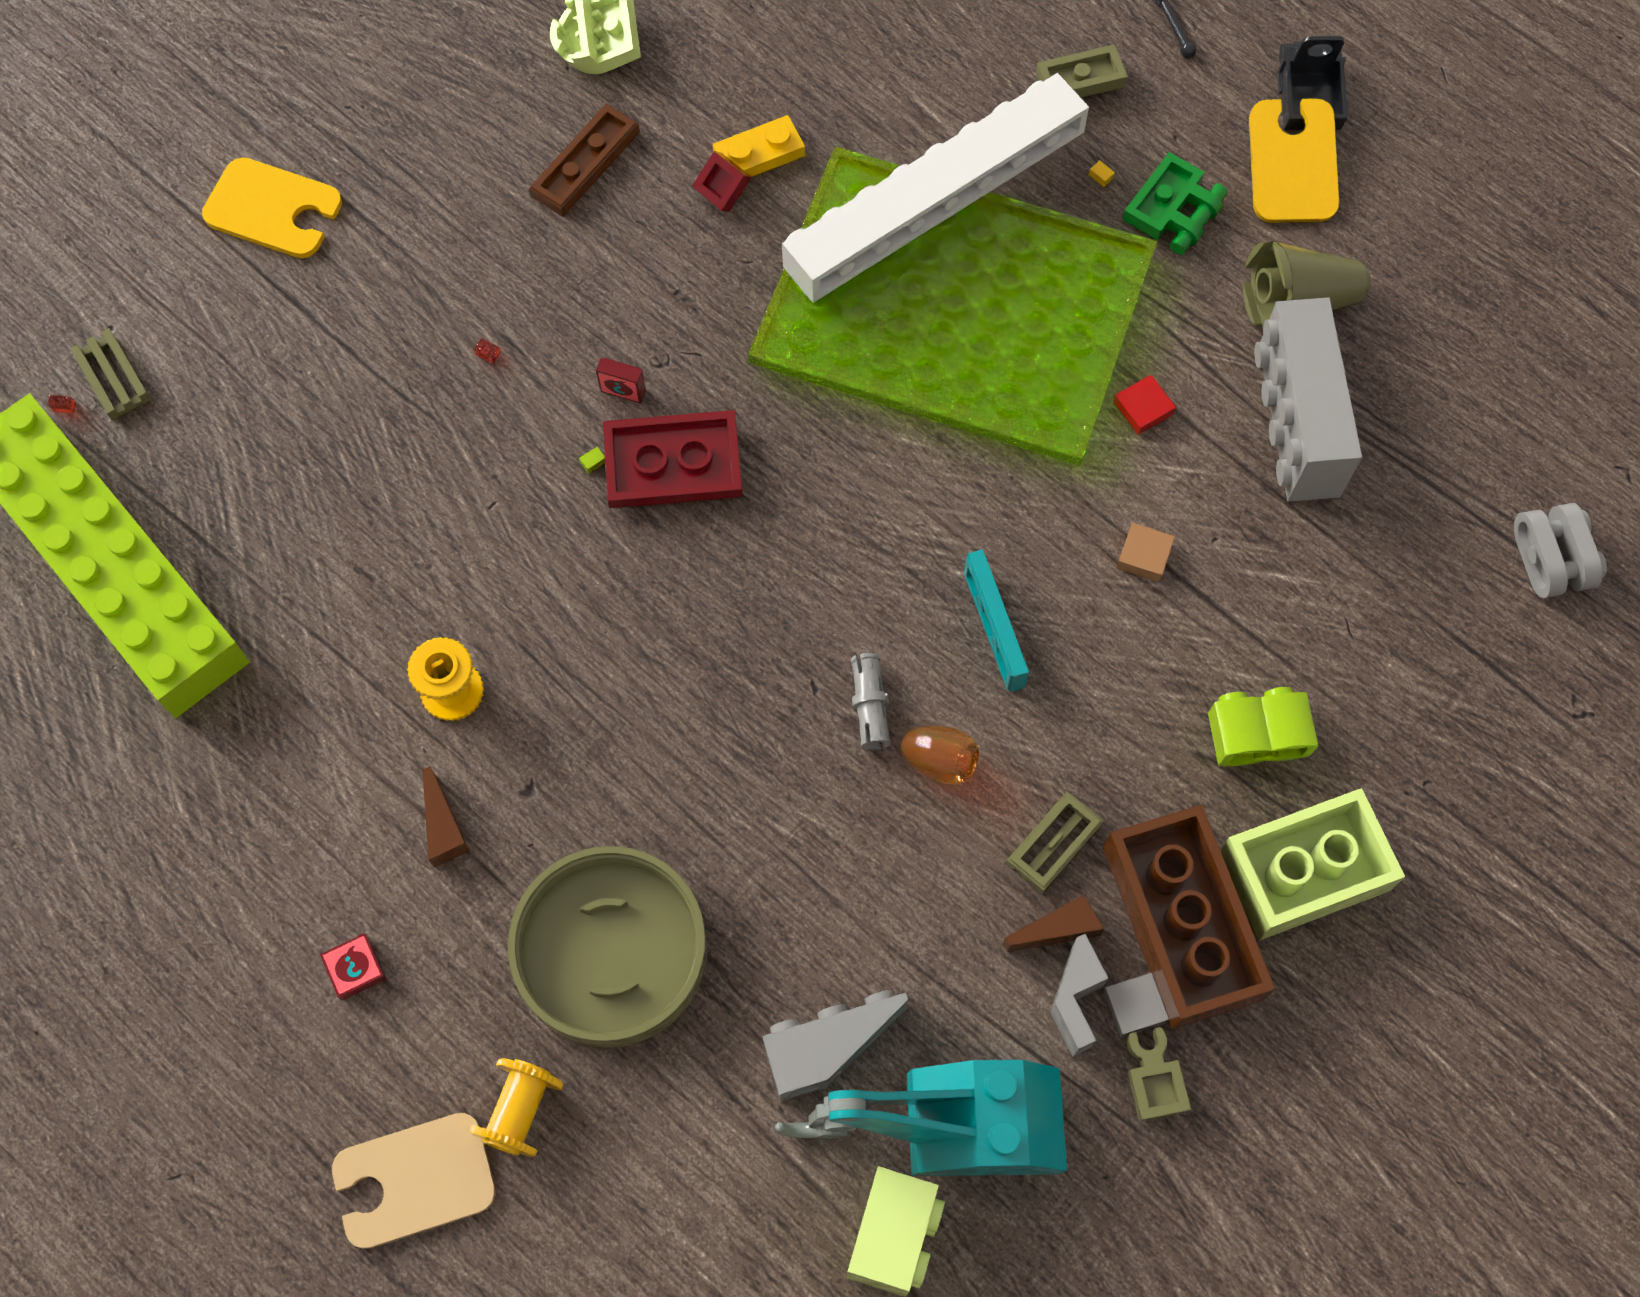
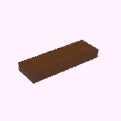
(584, 160)

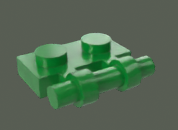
(1163, 197)

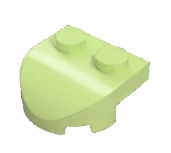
(596, 35)

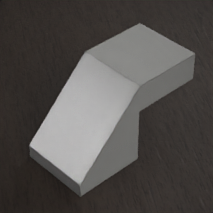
(1080, 978)

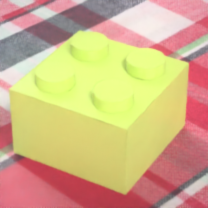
(893, 1232)

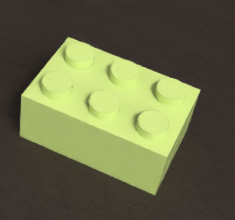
(1311, 864)

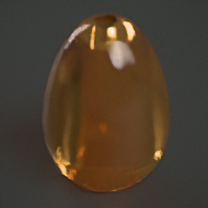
(941, 753)

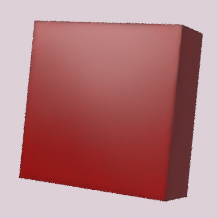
(1144, 404)

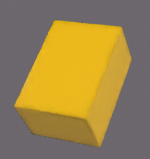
(1101, 173)

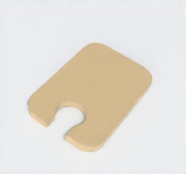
(427, 1177)

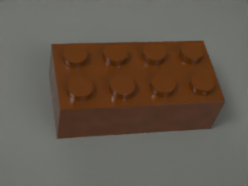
(1187, 917)

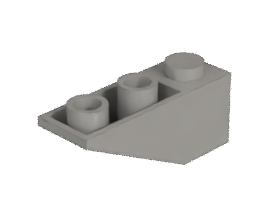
(819, 1051)

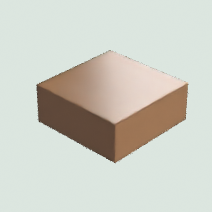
(1145, 552)

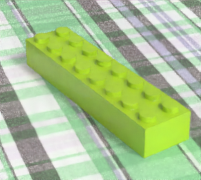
(110, 563)

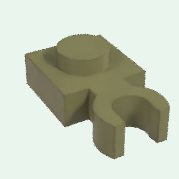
(1156, 1085)

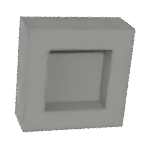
(1135, 1005)

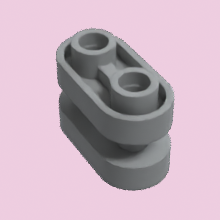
(1559, 550)

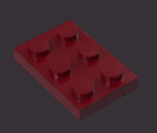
(672, 459)

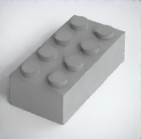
(1307, 400)

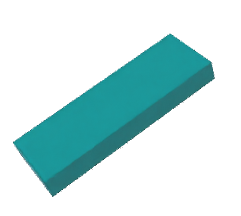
(995, 621)

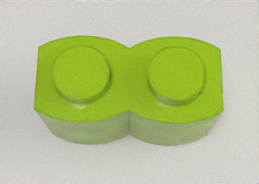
(1262, 727)

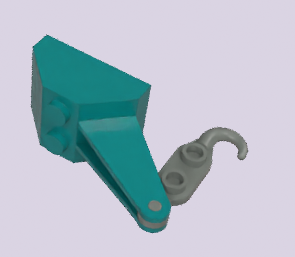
(959, 1118)

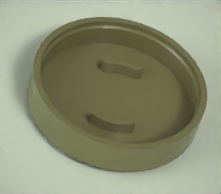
(607, 946)

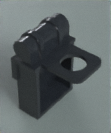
(1312, 71)

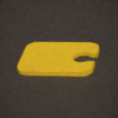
(1294, 173)
(262, 204)

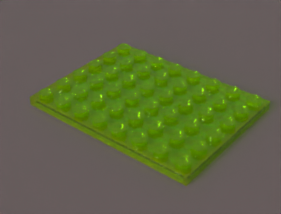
(979, 323)

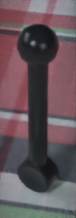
(1187, 48)

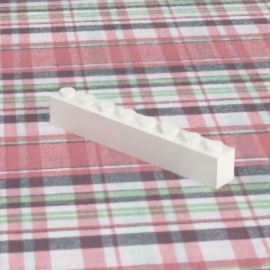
(933, 187)

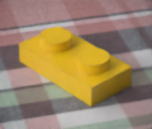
(763, 146)

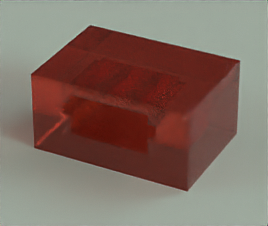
(487, 350)
(61, 403)

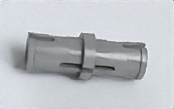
(870, 701)

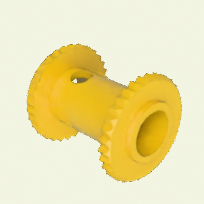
(449, 686)
(516, 1107)

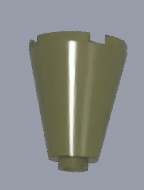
(1299, 273)

